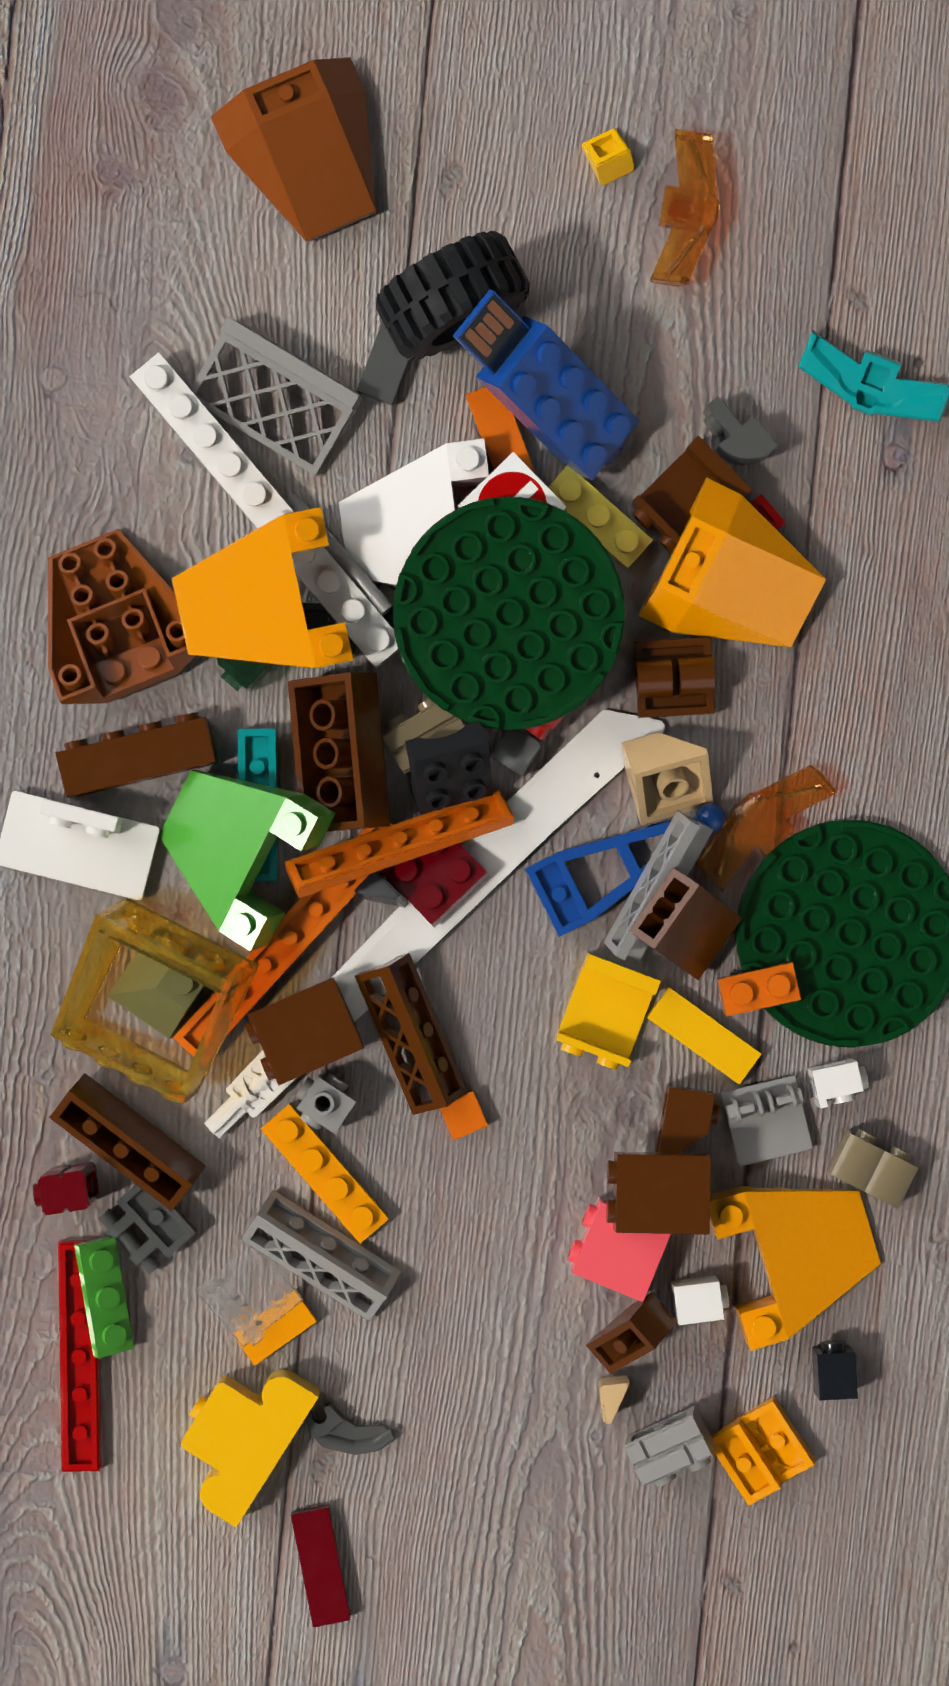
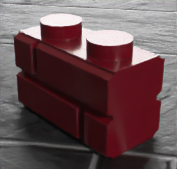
(67, 1188)

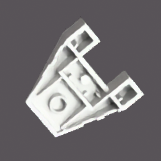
(395, 511)

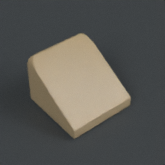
(611, 1395)

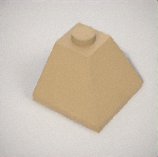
(666, 776)

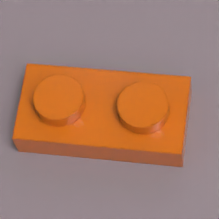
(758, 989)

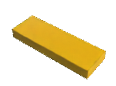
(703, 1035)

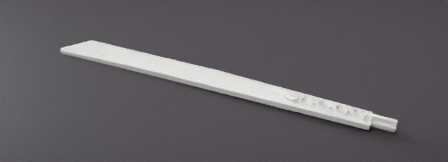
(537, 811)

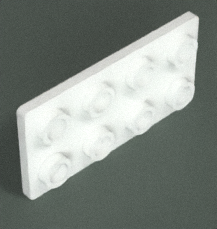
(77, 845)

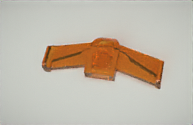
(688, 209)
(761, 822)

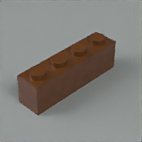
(136, 757)
(127, 1141)

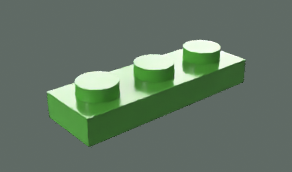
(104, 1296)

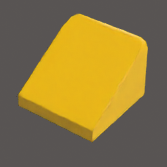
(608, 156)

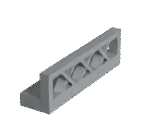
(678, 850)
(324, 1252)

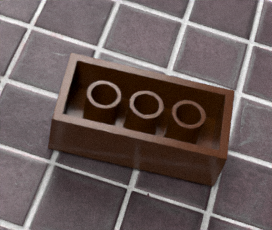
(341, 747)

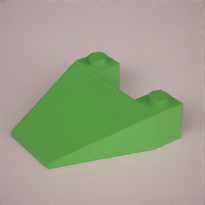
(222, 838)

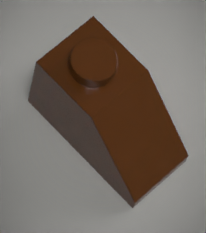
(685, 1118)
(632, 1334)

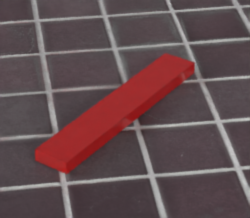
(78, 1371)

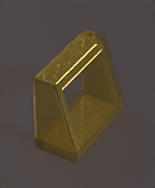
(175, 948)

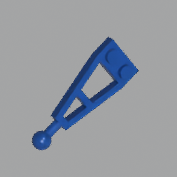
(559, 892)

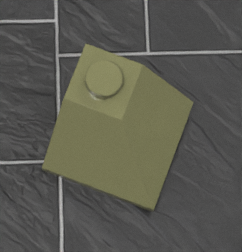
(156, 994)

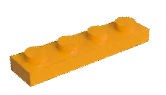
(325, 1173)

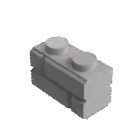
(670, 1447)

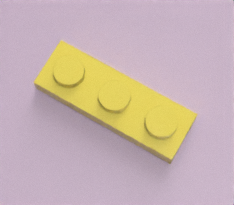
(612, 527)

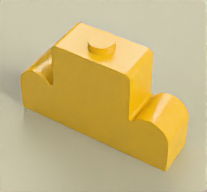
(245, 1437)

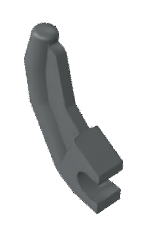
(344, 1436)

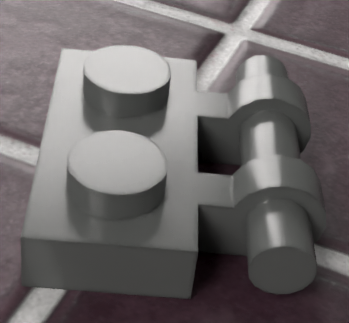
(164, 1227)

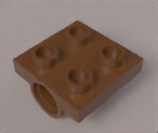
(674, 677)

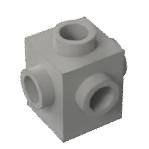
(327, 1116)

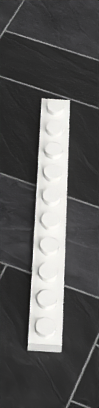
(262, 504)

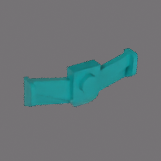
(873, 383)

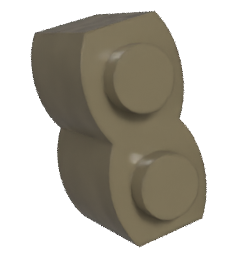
(872, 1168)

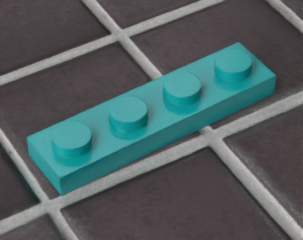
(259, 765)

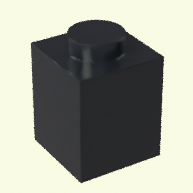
(834, 1371)

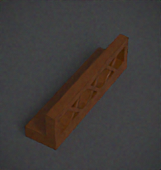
(418, 1034)

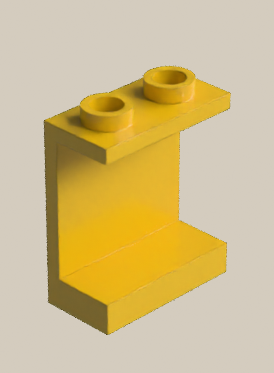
(606, 1011)

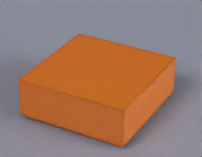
(464, 1116)

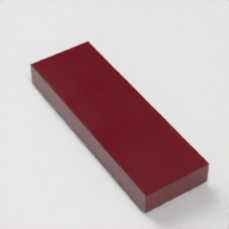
(320, 1565)

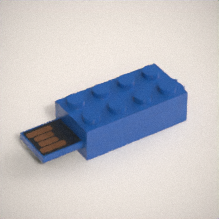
(546, 386)

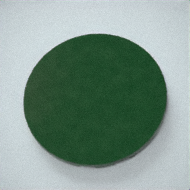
(508, 613)
(861, 924)

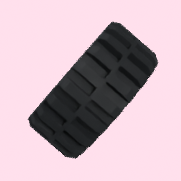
(441, 290)

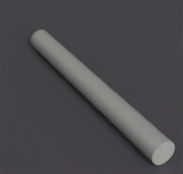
(348, 564)

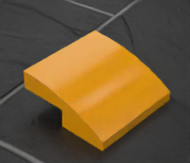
(762, 1450)

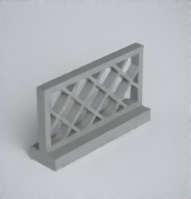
(290, 367)

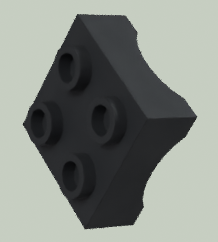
(449, 769)

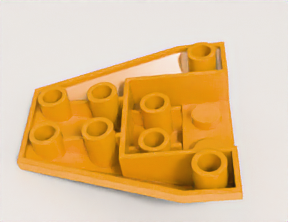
(733, 576)

